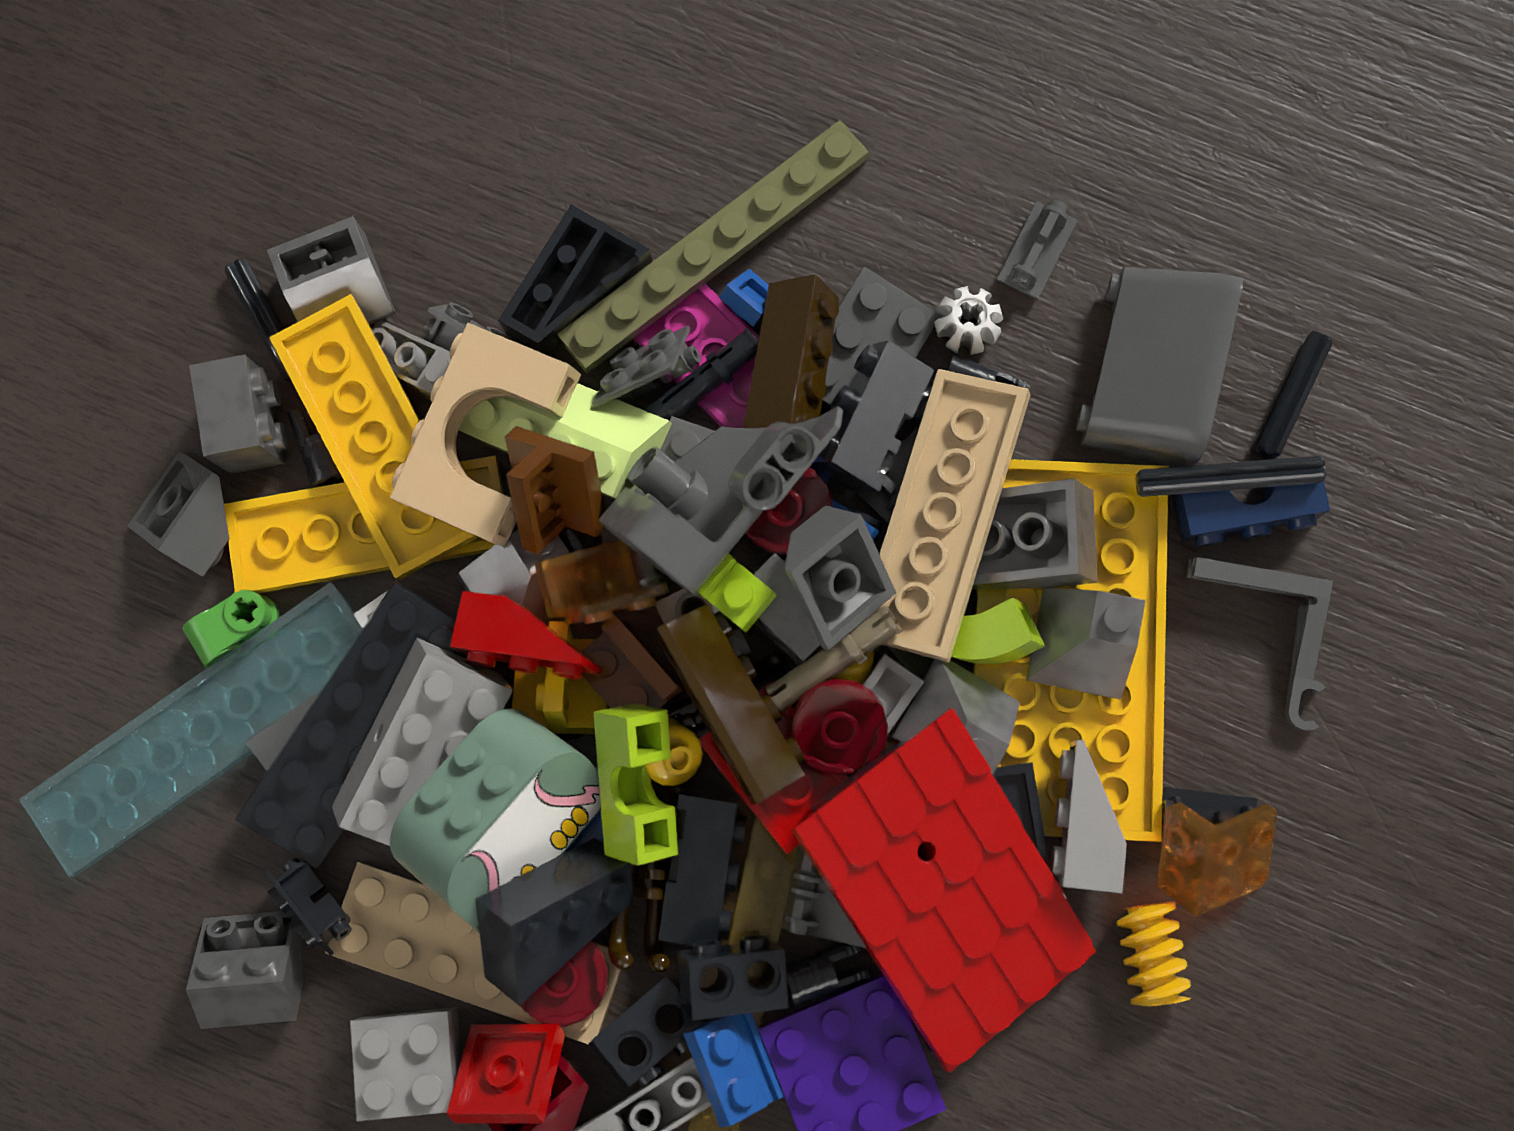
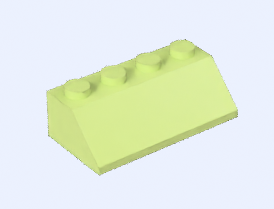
(612, 430)

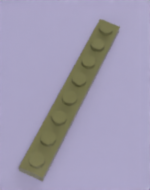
(712, 246)

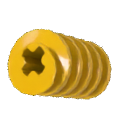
(1153, 954)

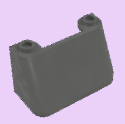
(1162, 365)

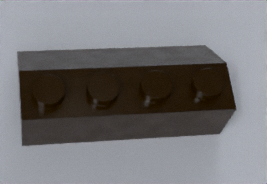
(730, 704)

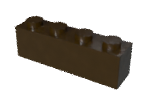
(792, 352)

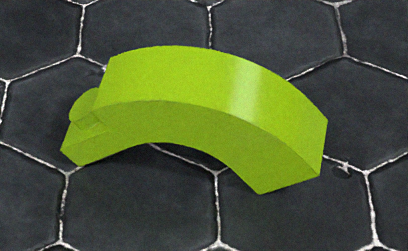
(737, 593)
(997, 635)

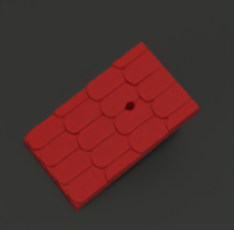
(970, 920)

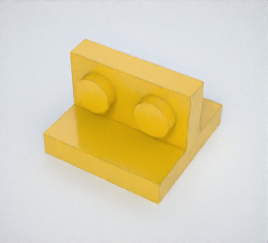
(556, 701)

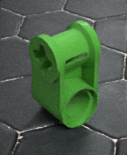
(226, 624)

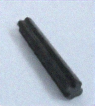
(1230, 476)

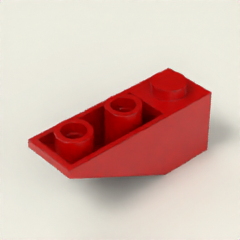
(503, 631)

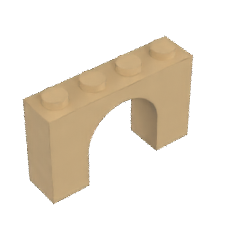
(479, 370)

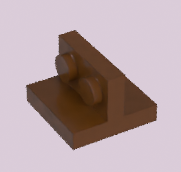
(552, 488)
(629, 669)

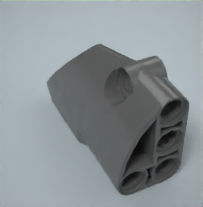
(707, 499)

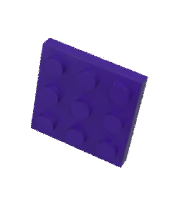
(852, 1062)

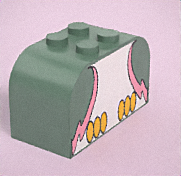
(495, 810)

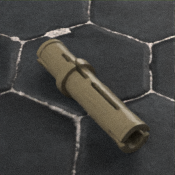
(829, 663)

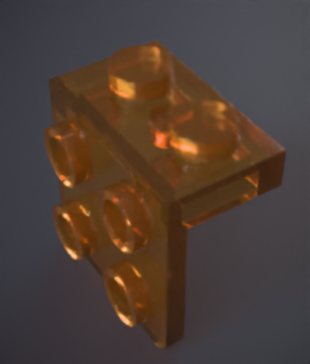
(594, 584)
(1212, 863)

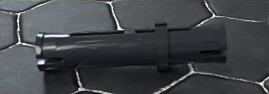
(707, 377)

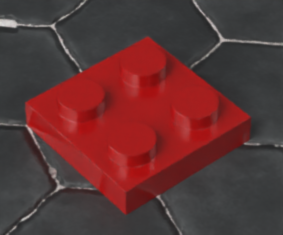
(506, 1074)

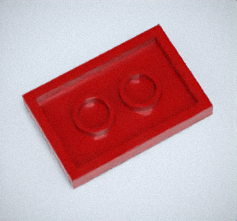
(787, 806)

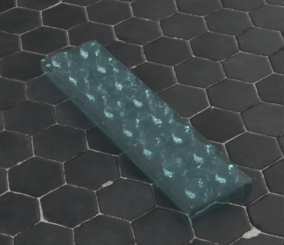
(190, 734)

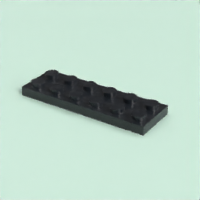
(304, 779)

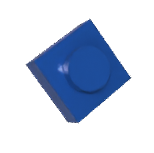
(746, 296)

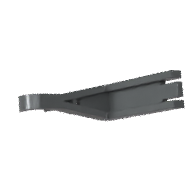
(1309, 624)

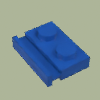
(733, 1067)

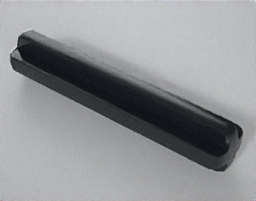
(257, 307)
(1293, 395)

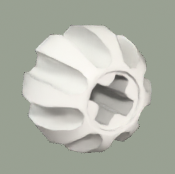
(969, 307)

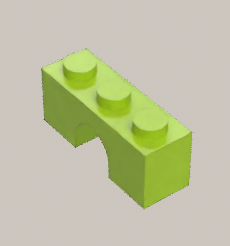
(633, 818)

